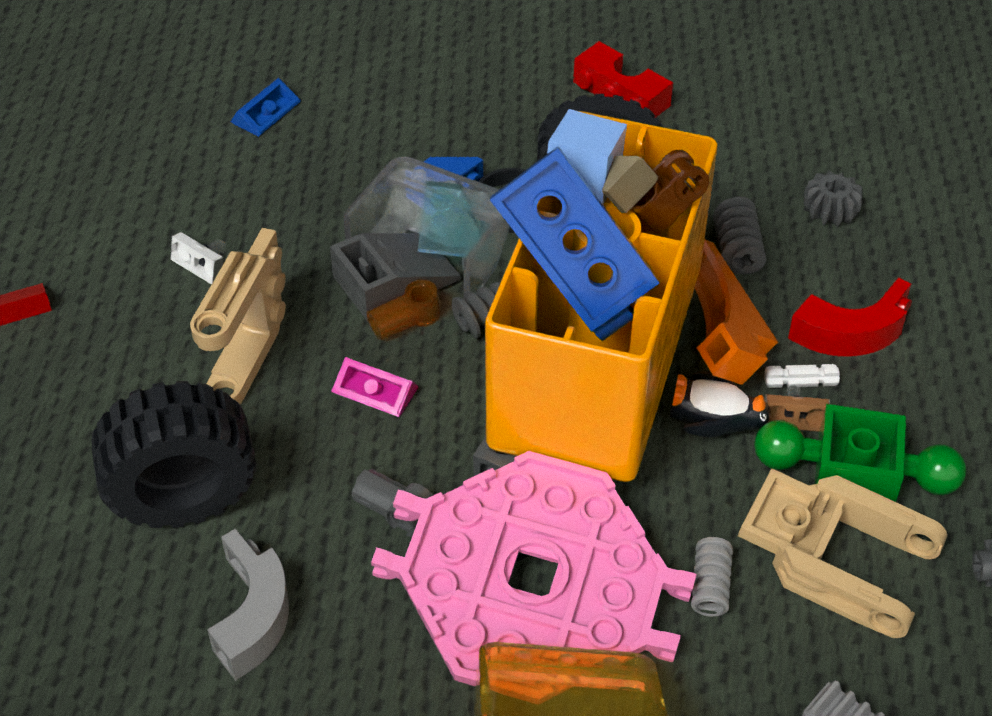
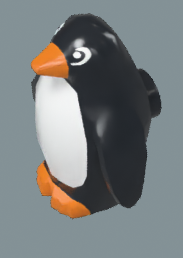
(716, 406)

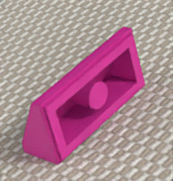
(374, 387)

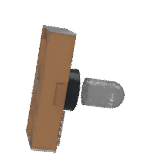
(799, 410)

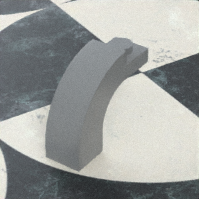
(259, 623)

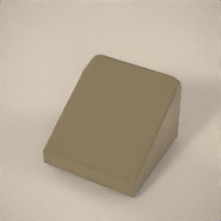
(628, 181)

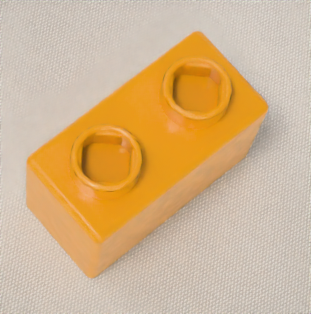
(551, 377)

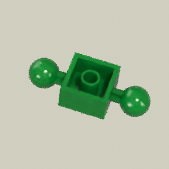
(862, 449)

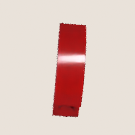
(851, 331)

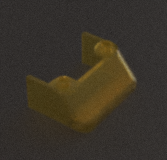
(565, 682)

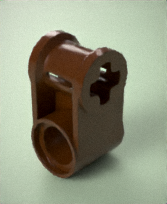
(671, 192)

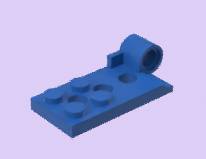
(600, 305)

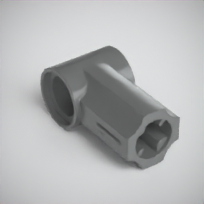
(379, 492)

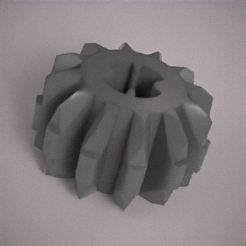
(833, 198)

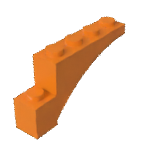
(734, 328)

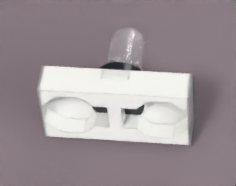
(196, 257)

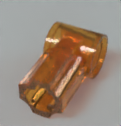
(416, 307)

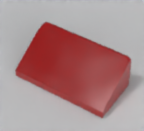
(23, 304)

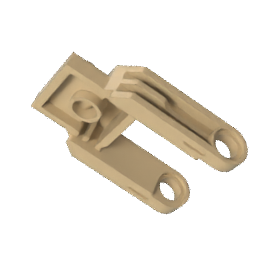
(248, 308)
(798, 524)

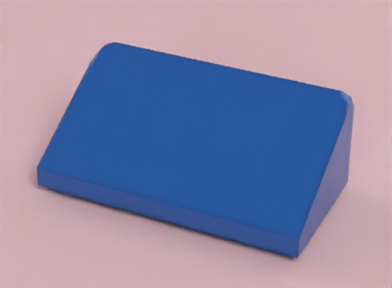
(266, 108)

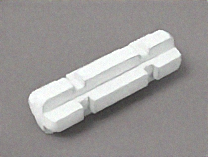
(802, 375)

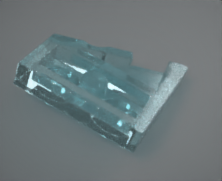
(447, 221)

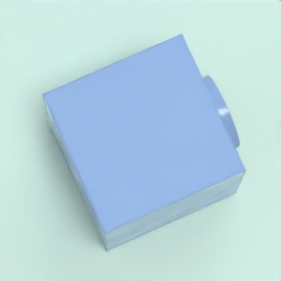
(589, 146)

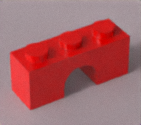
(601, 73)

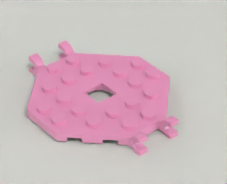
(545, 509)

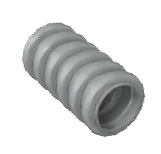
(713, 575)

